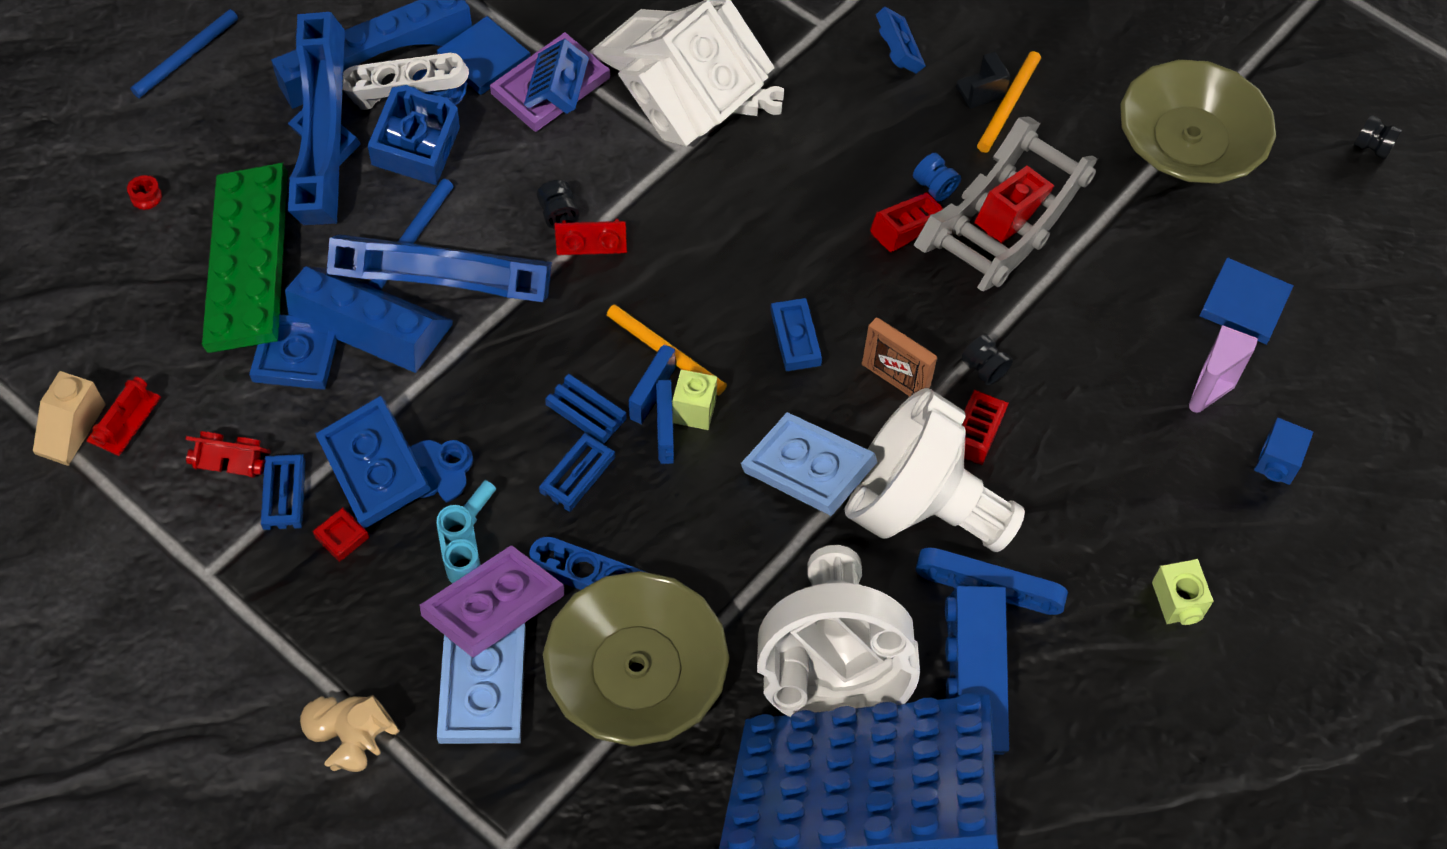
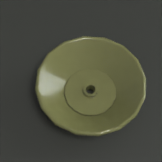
(1198, 121)
(626, 623)

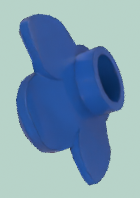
(443, 477)

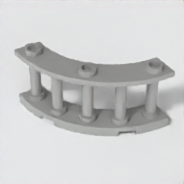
(956, 219)

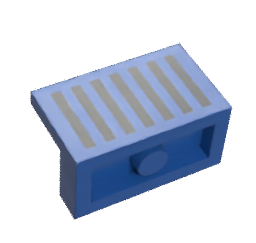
(558, 76)

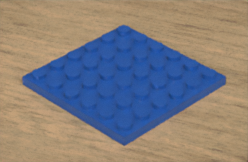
(867, 778)

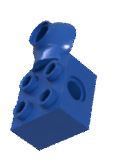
(416, 131)

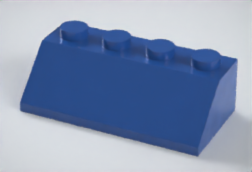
(366, 317)

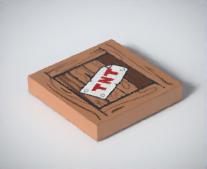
(898, 358)

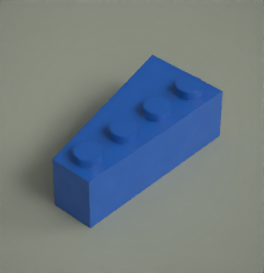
(979, 652)

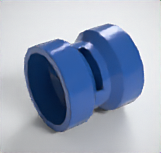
(936, 176)

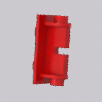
(590, 237)
(124, 417)
(211, 450)

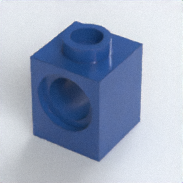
(1283, 451)

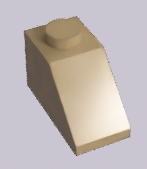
(66, 417)

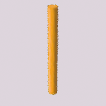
(1008, 102)
(655, 342)

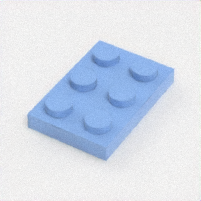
(809, 463)
(483, 693)

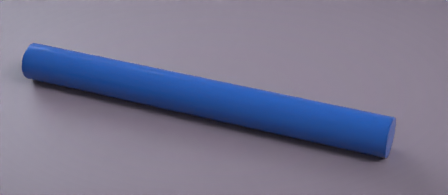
(184, 53)
(421, 220)

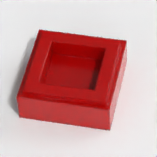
(341, 534)

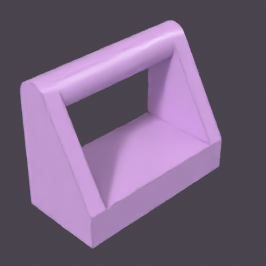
(1222, 367)

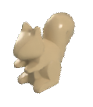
(354, 722)

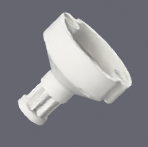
(925, 476)
(837, 642)

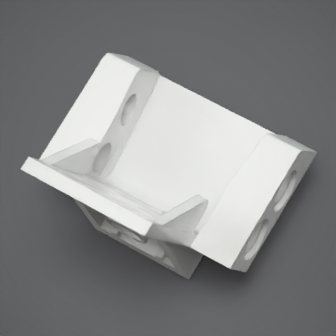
(687, 65)

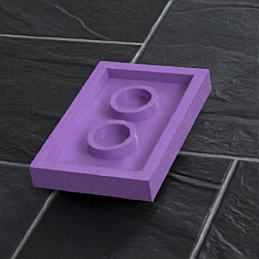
(514, 85)
(492, 601)

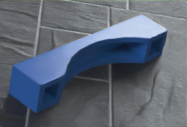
(413, 24)
(316, 172)
(439, 266)

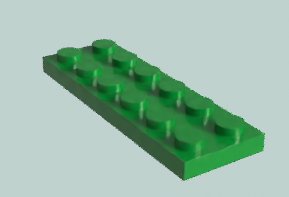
(246, 258)

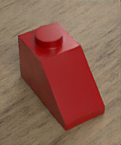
(1013, 203)

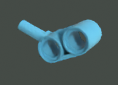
(463, 543)

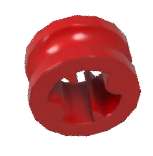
(142, 200)

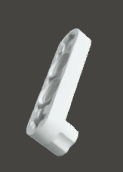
(364, 81)

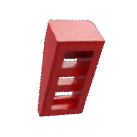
(891, 232)
(976, 450)

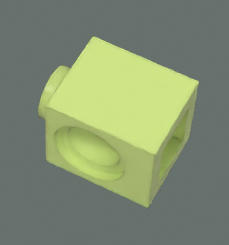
(694, 399)
(1187, 578)

